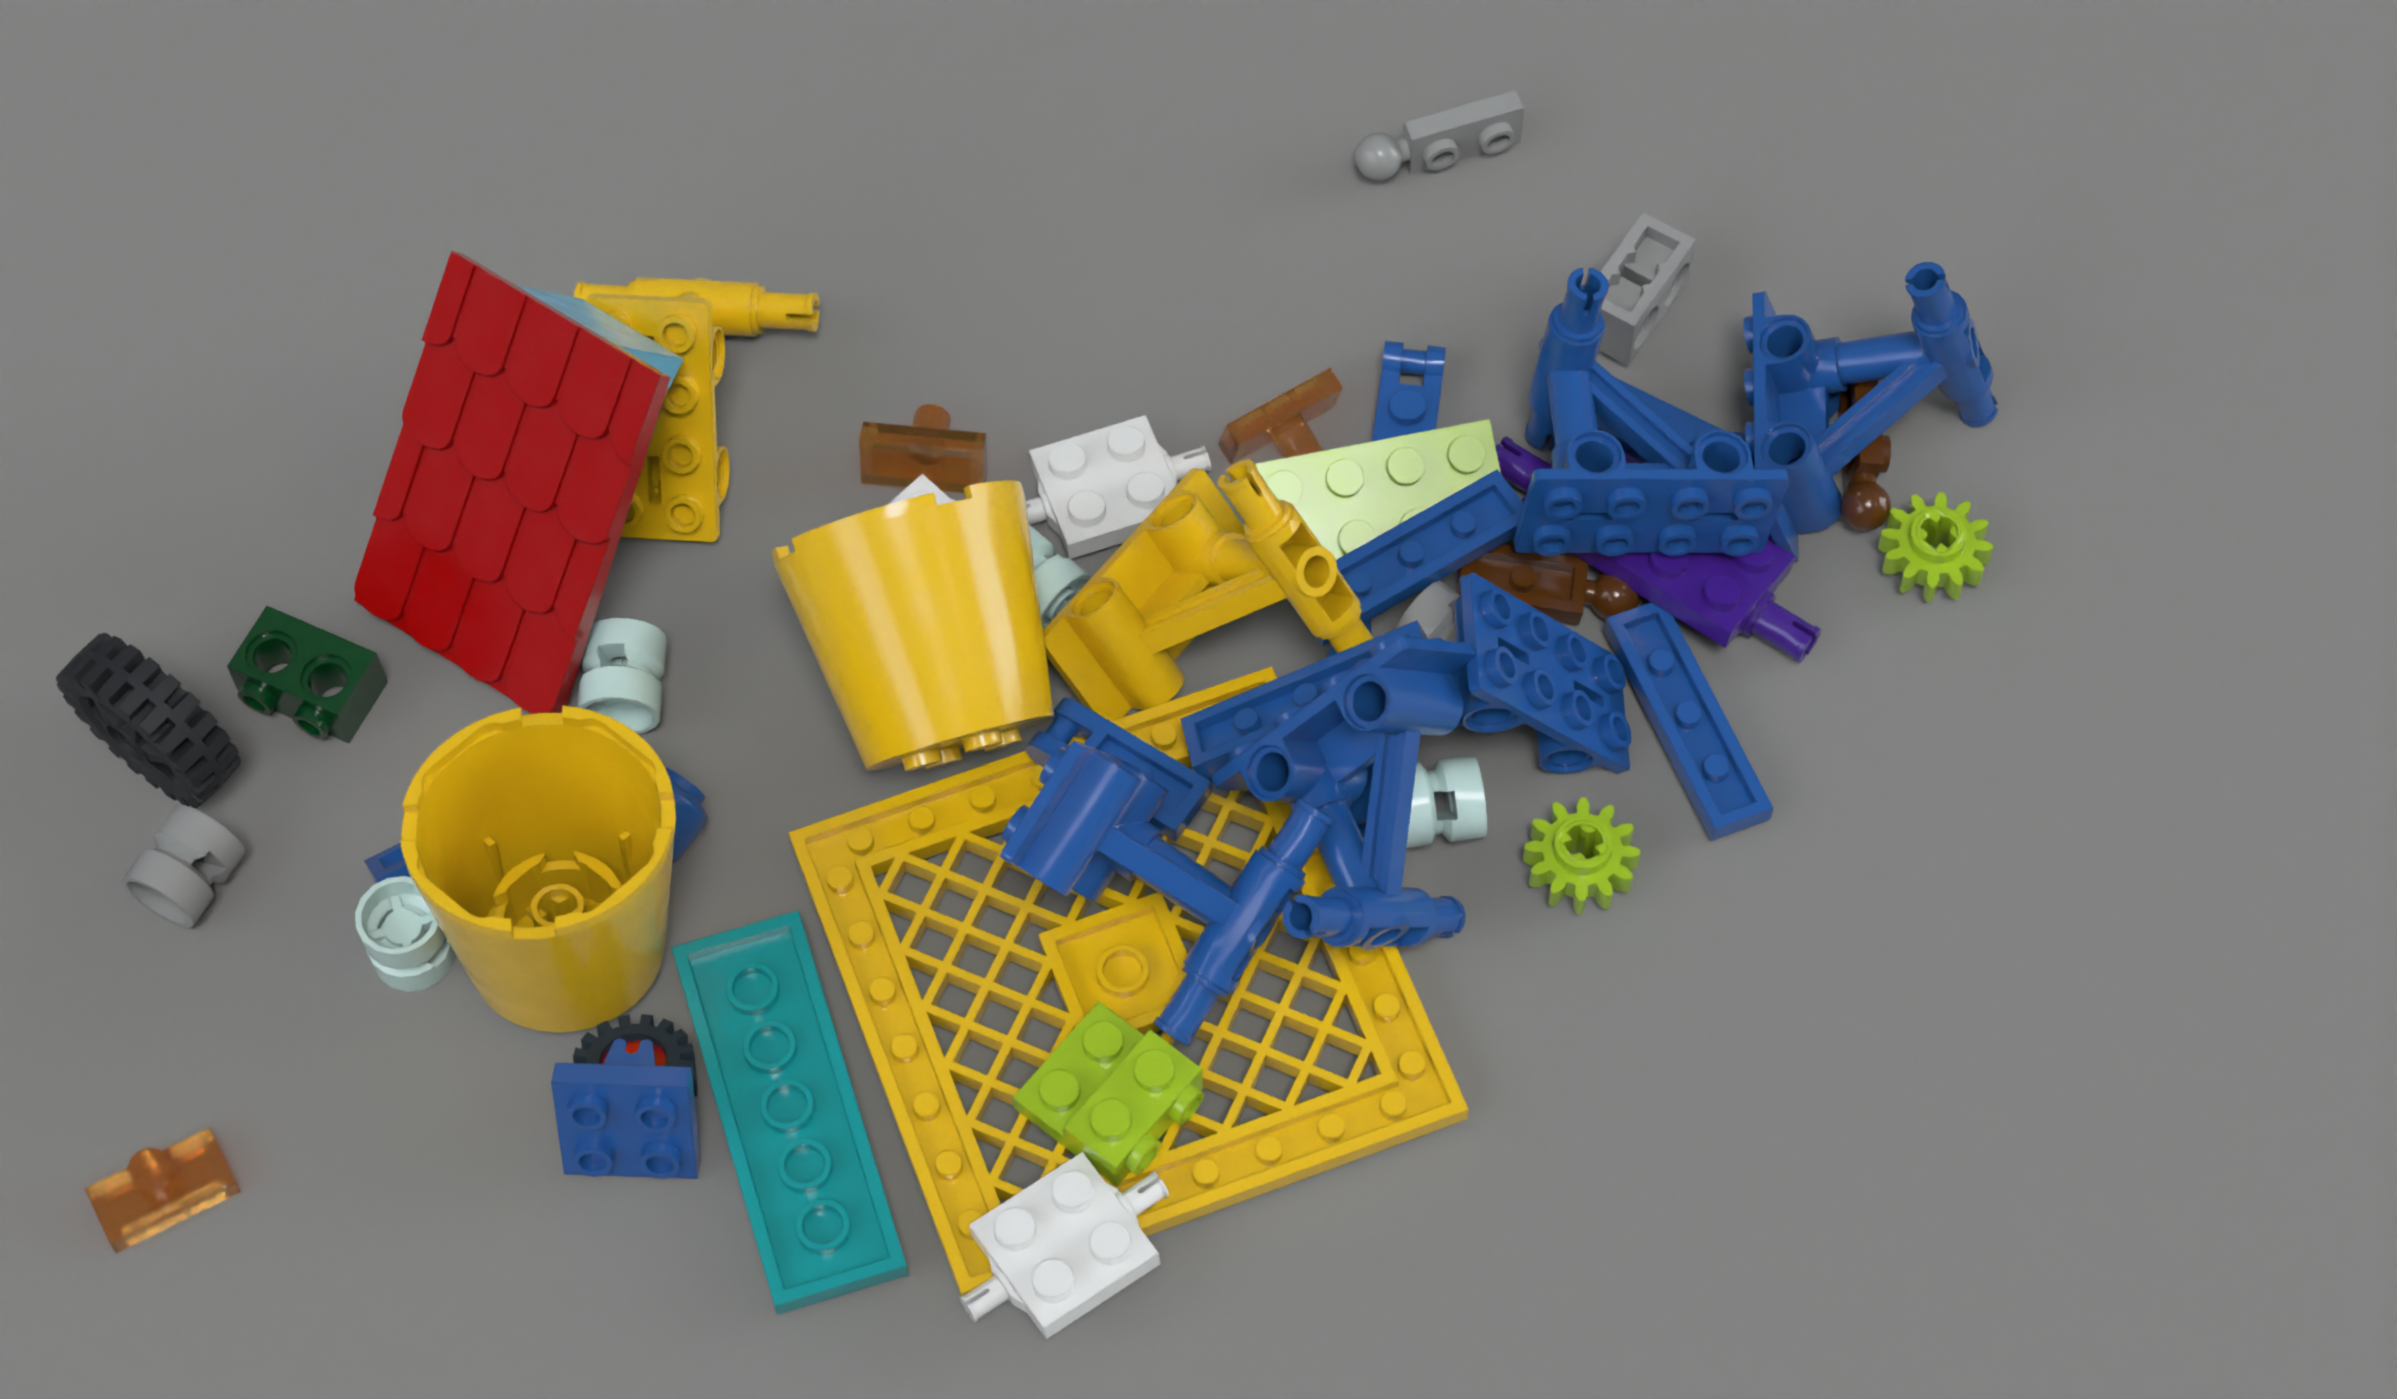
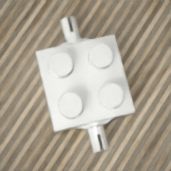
(1105, 483)
(1064, 1245)

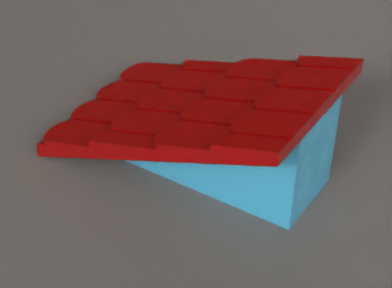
(512, 480)

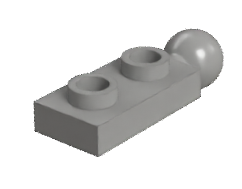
(1444, 137)

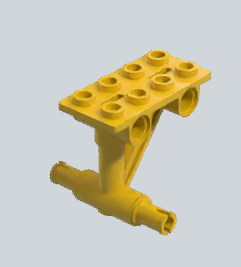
(684, 466)
(1189, 574)

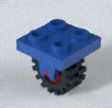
(629, 1103)

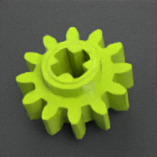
(1959, 546)
(1588, 837)

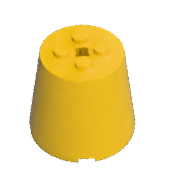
(926, 624)
(546, 862)

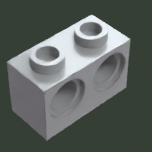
(1643, 283)

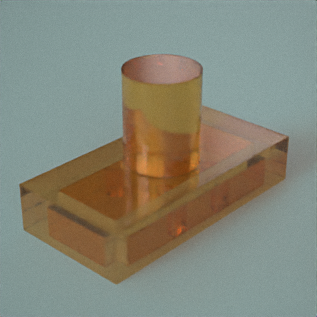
(1283, 420)
(902, 453)
(162, 1189)

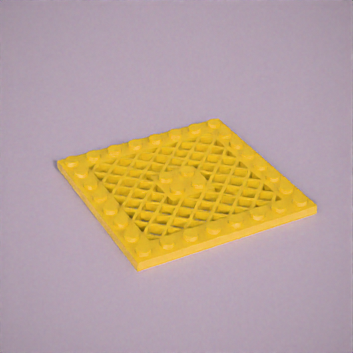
(1128, 963)

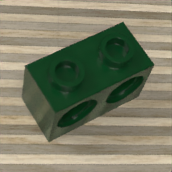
(315, 664)

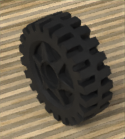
(148, 720)

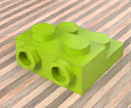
(1111, 1093)

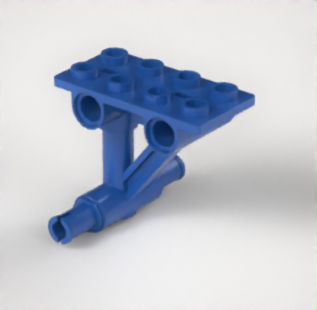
(1800, 380)
(1598, 502)
(1536, 676)
(1324, 757)
(1097, 824)

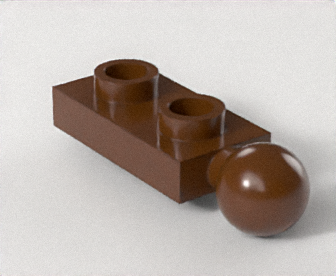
(1865, 502)
(1552, 583)

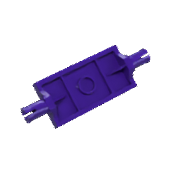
(1704, 590)

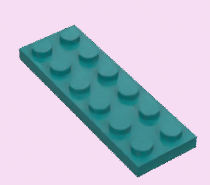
(789, 1113)

